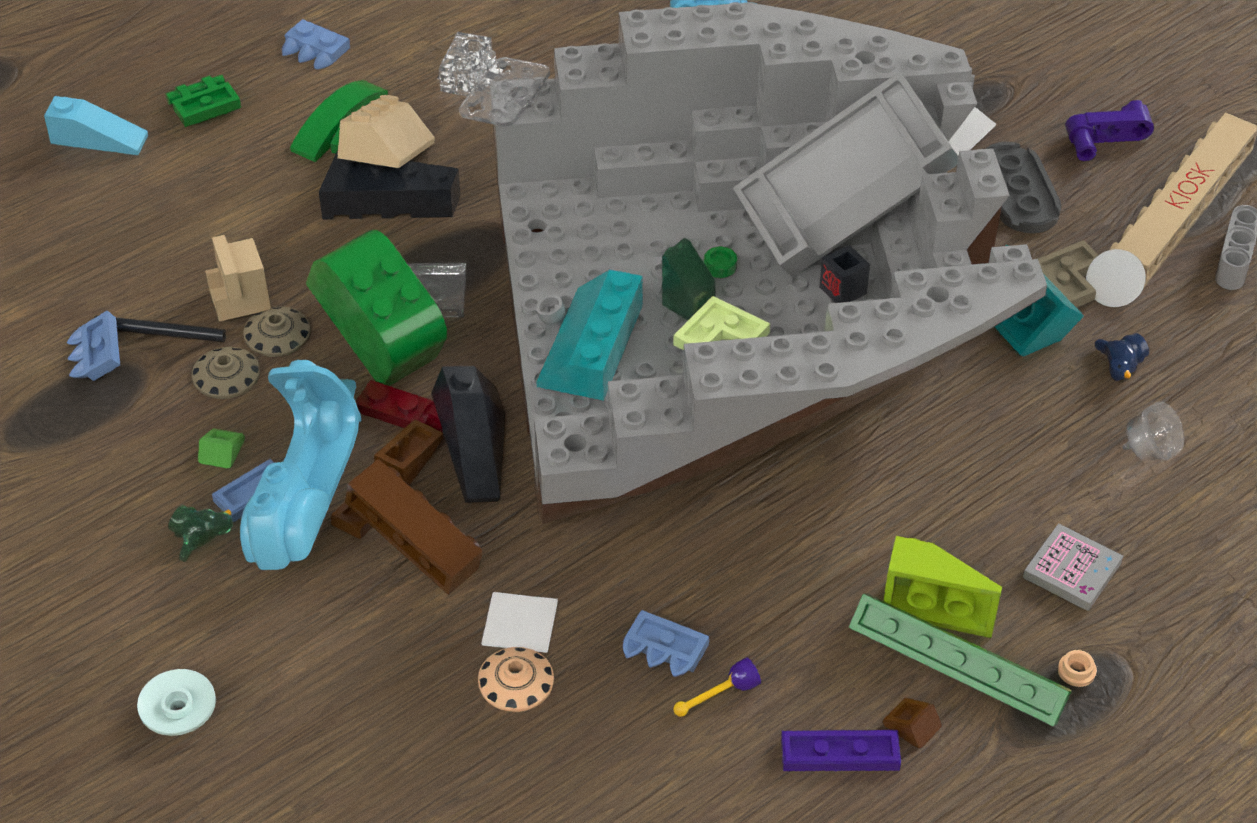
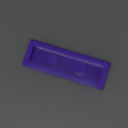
(841, 750)

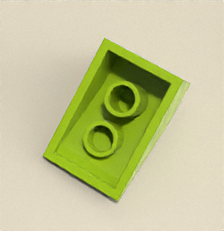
(940, 588)

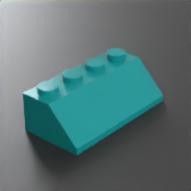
(593, 335)

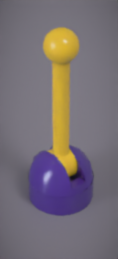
(742, 676)

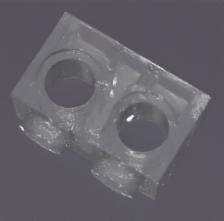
(465, 63)

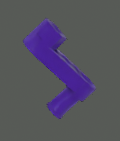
(1129, 124)

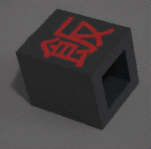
(844, 275)

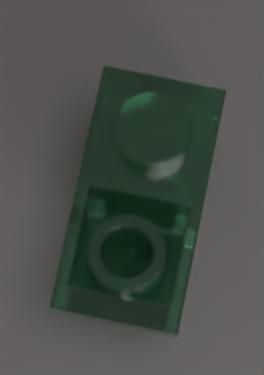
(685, 280)

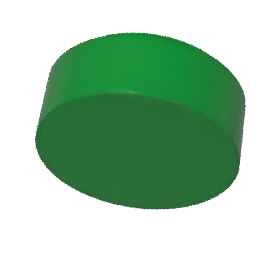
(721, 261)

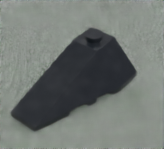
(473, 430)

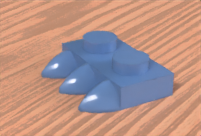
(315, 42)
(96, 347)
(665, 642)

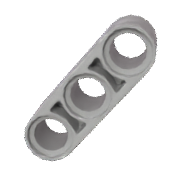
(1237, 248)

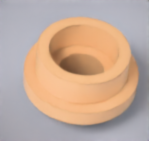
(1080, 661)

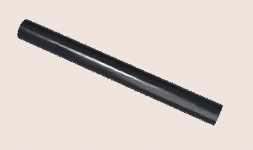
(170, 329)

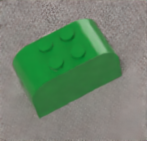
(379, 306)

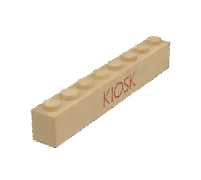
(1188, 192)

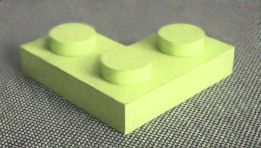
(719, 322)

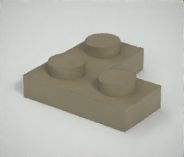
(1066, 271)

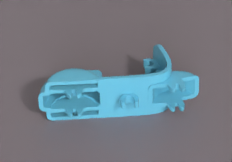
(296, 493)

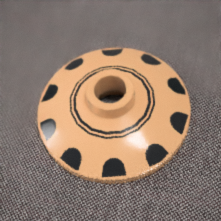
(515, 690)

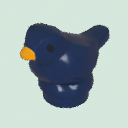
(1123, 354)

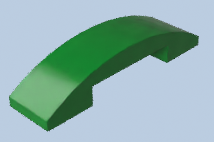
(317, 132)

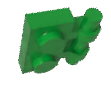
(203, 100)

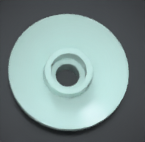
(176, 690)

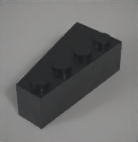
(369, 188)

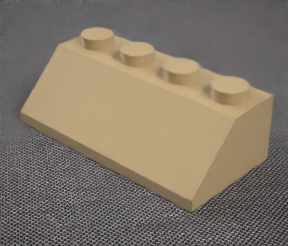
(383, 133)

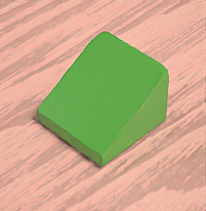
(220, 448)

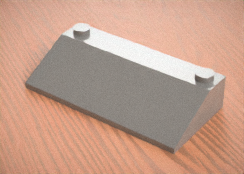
(845, 174)

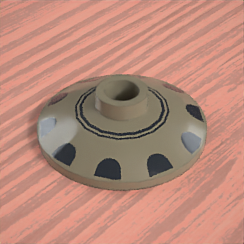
(277, 331)
(225, 372)

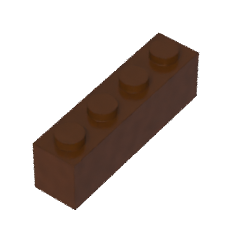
(413, 526)

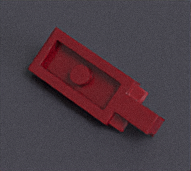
(396, 406)

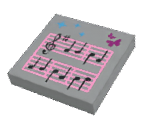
(1073, 567)

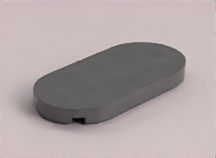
(1032, 198)

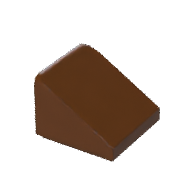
(914, 720)

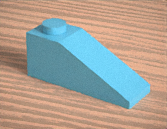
(90, 127)

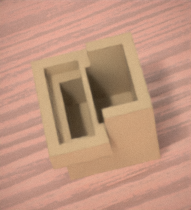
(239, 281)

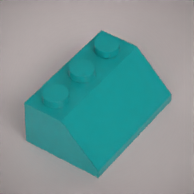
(1041, 322)

